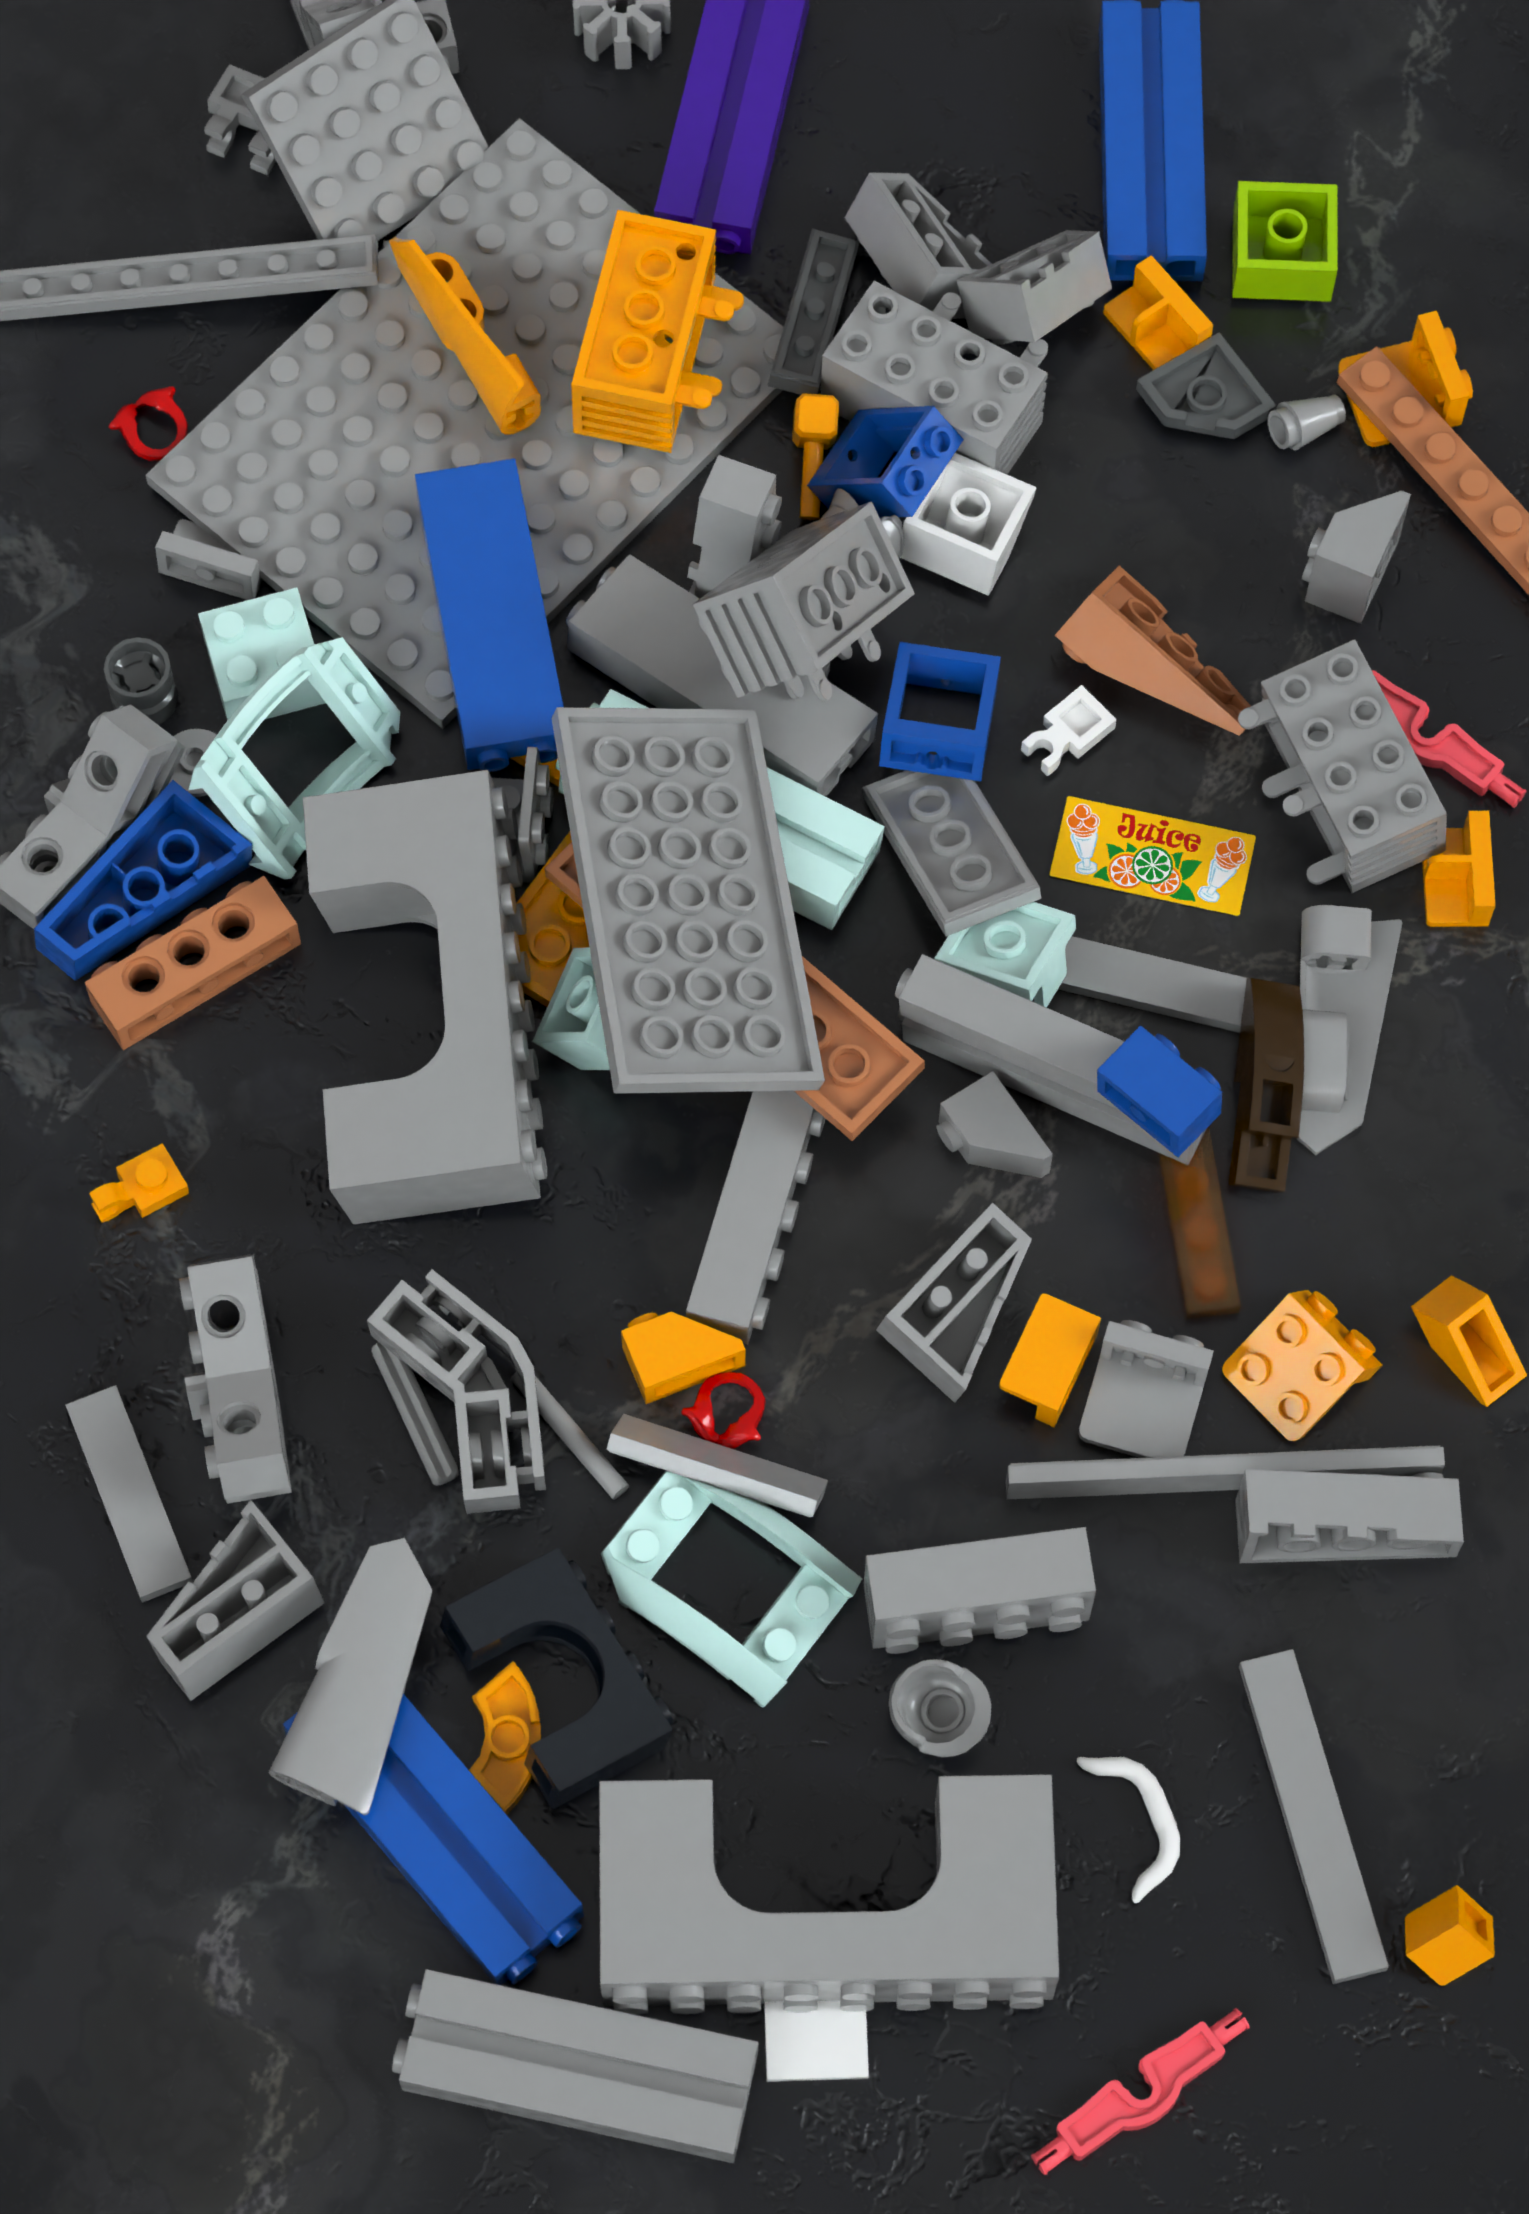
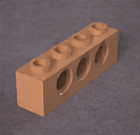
(182, 987)

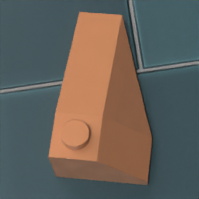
(1126, 639)

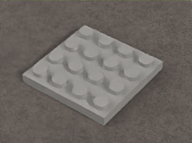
(368, 124)

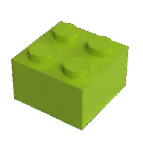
(1284, 241)

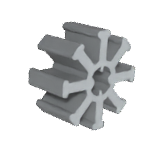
(621, 24)

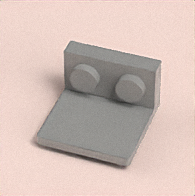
(532, 804)

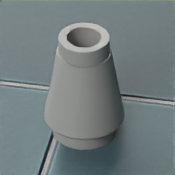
(1304, 420)

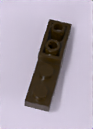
(1270, 1087)

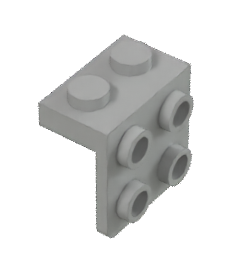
(1145, 1391)

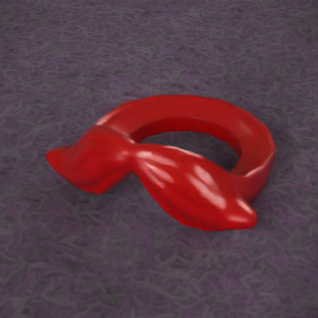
(161, 400)
(737, 1433)

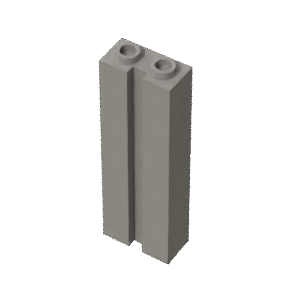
(652, 643)
(1016, 1039)
(576, 2065)

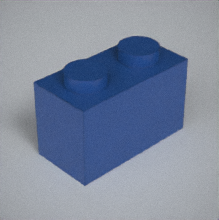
(1160, 1090)

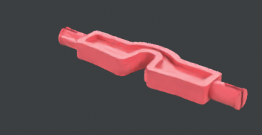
(1451, 748)
(1115, 2108)

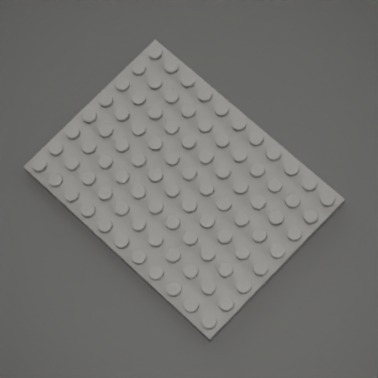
(326, 435)

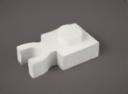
(1072, 726)

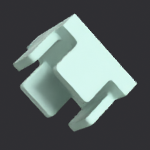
(1015, 951)

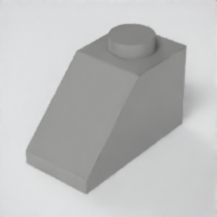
(992, 1130)

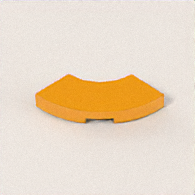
(510, 1728)

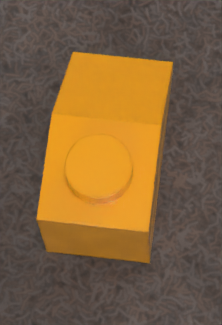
(1470, 1338)
(677, 1353)

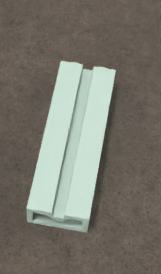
(821, 841)

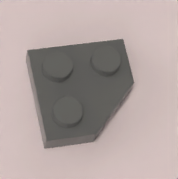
(1207, 392)

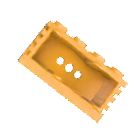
(649, 289)

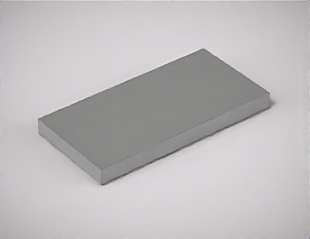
(952, 847)

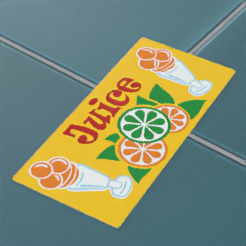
(1153, 856)

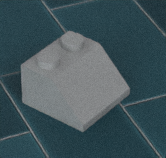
(1354, 555)

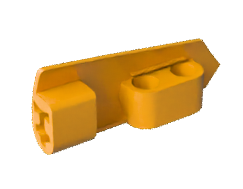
(459, 322)

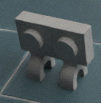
(229, 112)

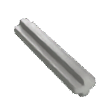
(416, 1416)

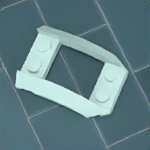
(243, 791)
(787, 1627)

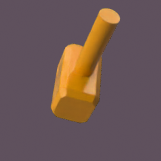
(814, 430)

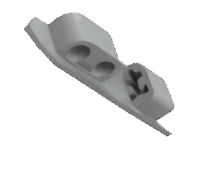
(1344, 1001)
(361, 1676)

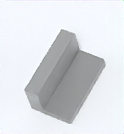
(200, 559)

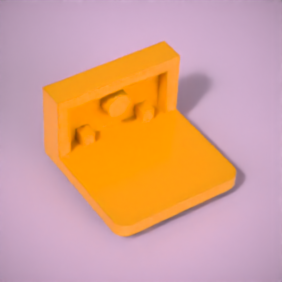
(1430, 367)
(1300, 1363)

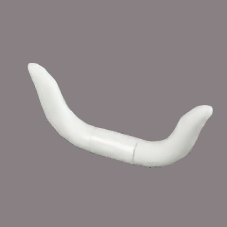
(1158, 1811)

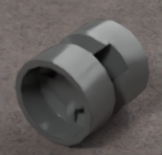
(141, 676)

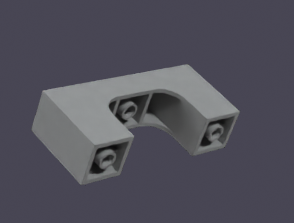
(468, 1118)
(969, 1940)

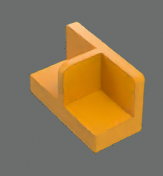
(1157, 316)
(1461, 878)
(1050, 1356)

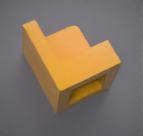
(1449, 1936)

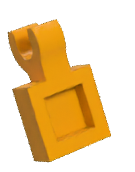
(146, 1182)

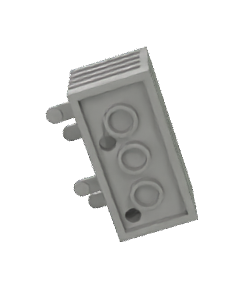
(917, 361)
(805, 603)
(1349, 768)

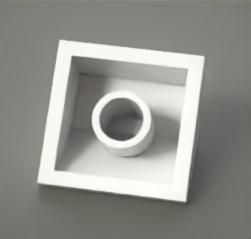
(968, 523)

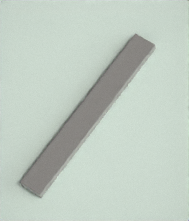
(189, 277)
(1205, 1471)

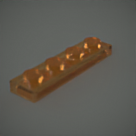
(1200, 1233)

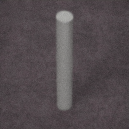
(576, 1440)

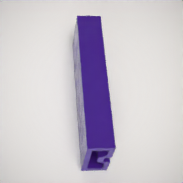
(731, 117)

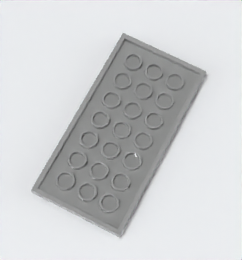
(686, 901)

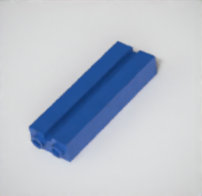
(1152, 138)
(490, 611)
(465, 1854)

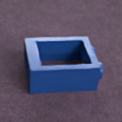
(873, 439)
(958, 750)

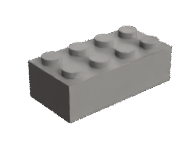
(979, 1589)

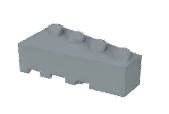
(1346, 1516)

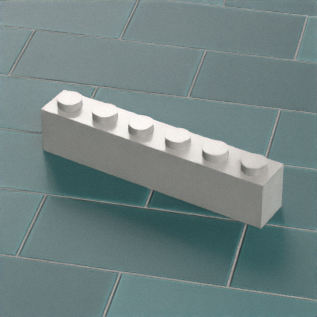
(754, 1213)

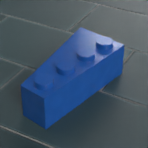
(145, 878)

